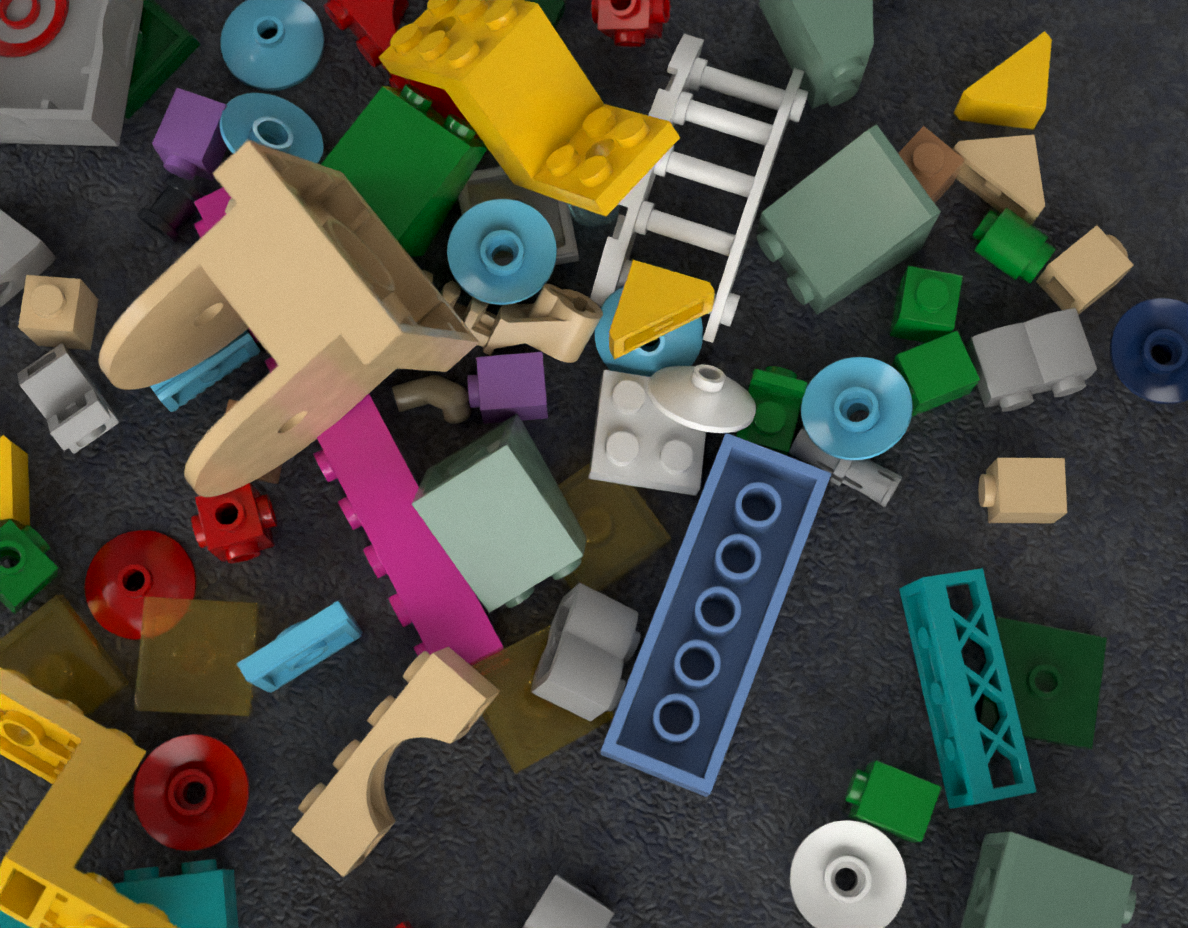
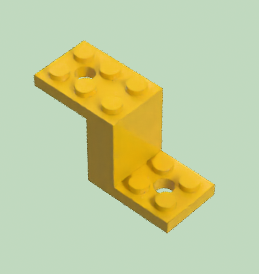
(530, 100)
(88, 777)

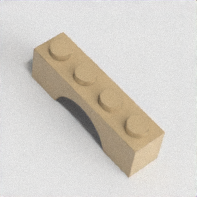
(352, 811)

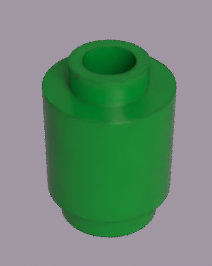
(1012, 245)

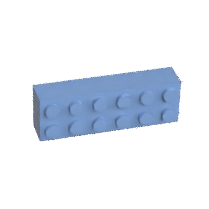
(716, 615)

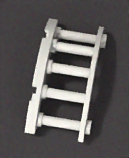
(677, 106)

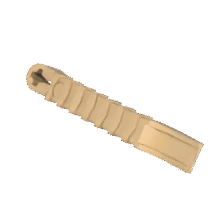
(555, 324)

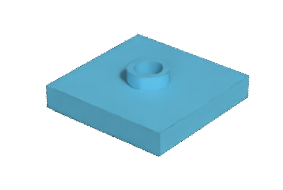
(301, 648)

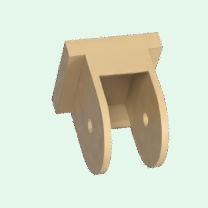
(316, 287)

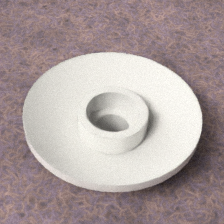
(701, 398)
(877, 872)

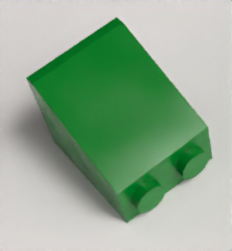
(407, 163)

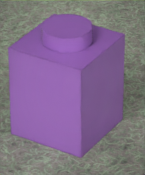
(191, 136)
(509, 387)

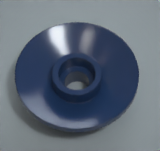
(1148, 326)

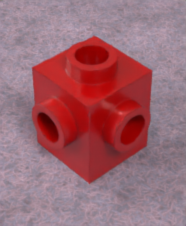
(630, 20)
(244, 536)

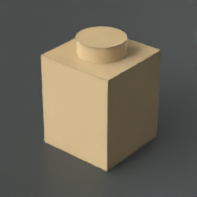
(1085, 270)
(58, 312)
(1024, 490)

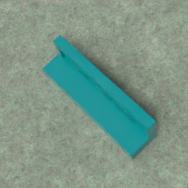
(948, 693)

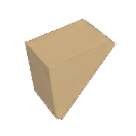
(1004, 173)

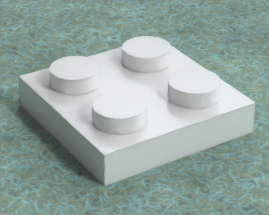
(641, 444)

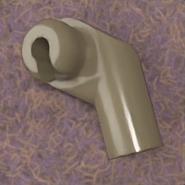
(435, 391)

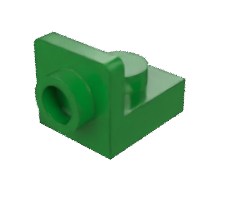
(778, 404)

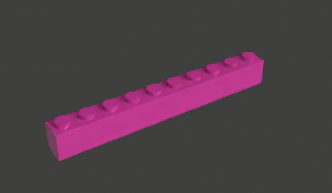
(380, 499)

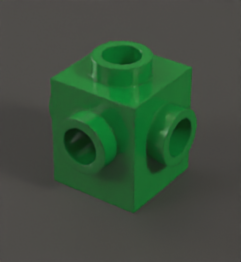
(33, 569)

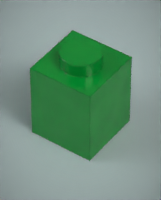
(925, 304)
(937, 372)
(892, 800)

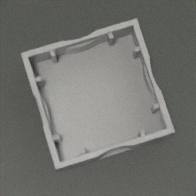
(77, 82)

